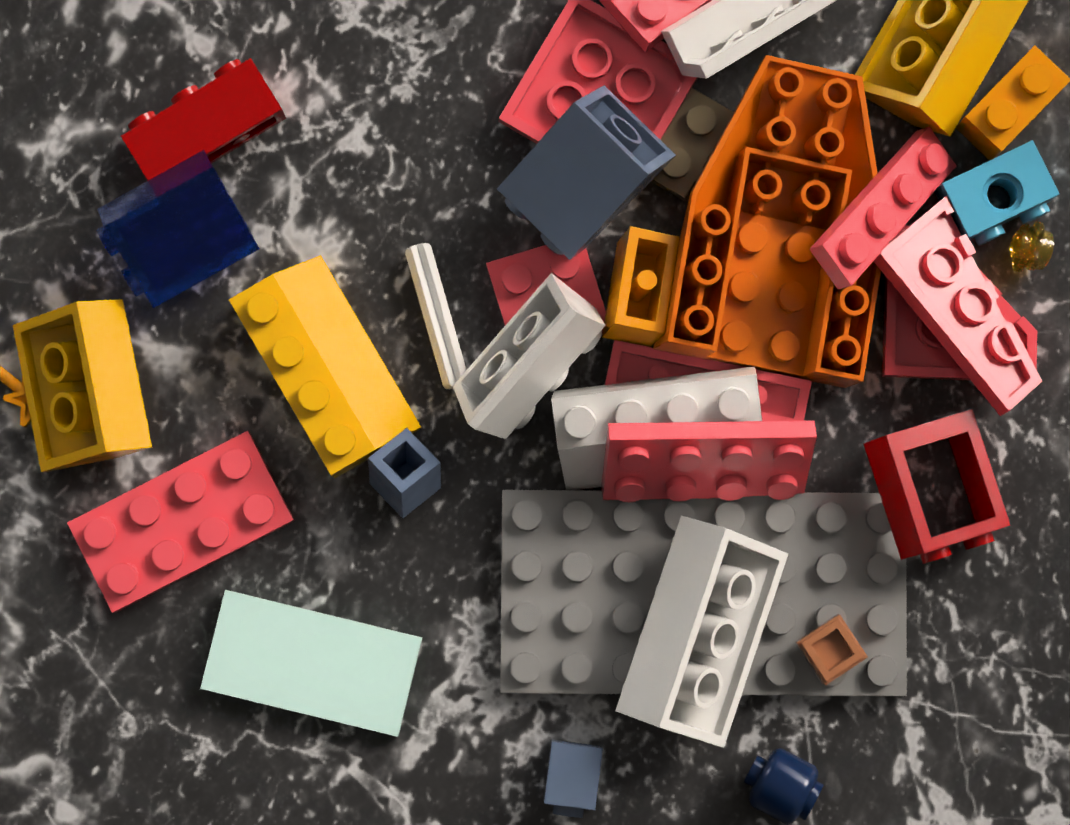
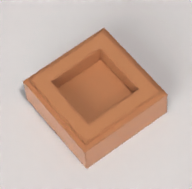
(831, 649)

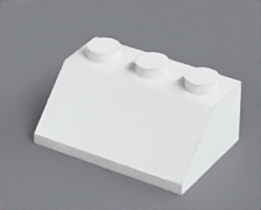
(528, 358)

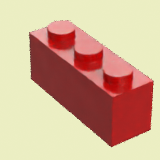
(207, 119)

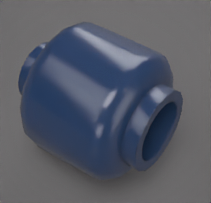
(783, 786)

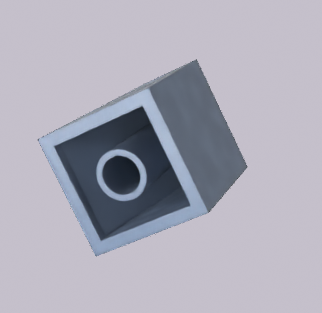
(584, 172)

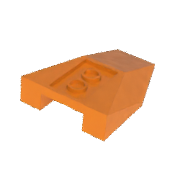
(768, 192)

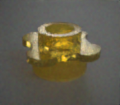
(1031, 247)

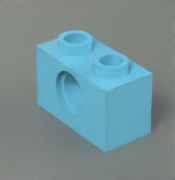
(1019, 173)

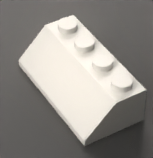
(584, 413)
(702, 631)

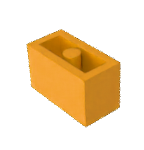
(1013, 103)
(640, 286)

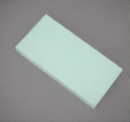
(311, 663)

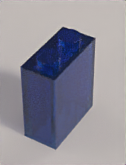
(175, 230)

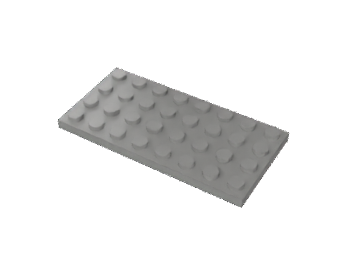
(588, 569)

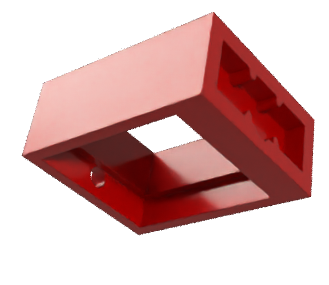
(901, 499)

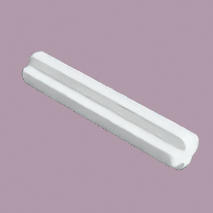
(436, 313)

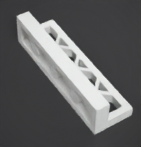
(730, 30)

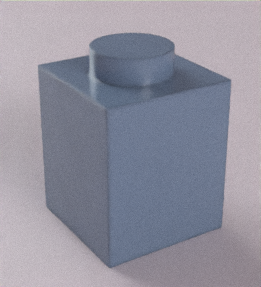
(404, 473)
(572, 777)

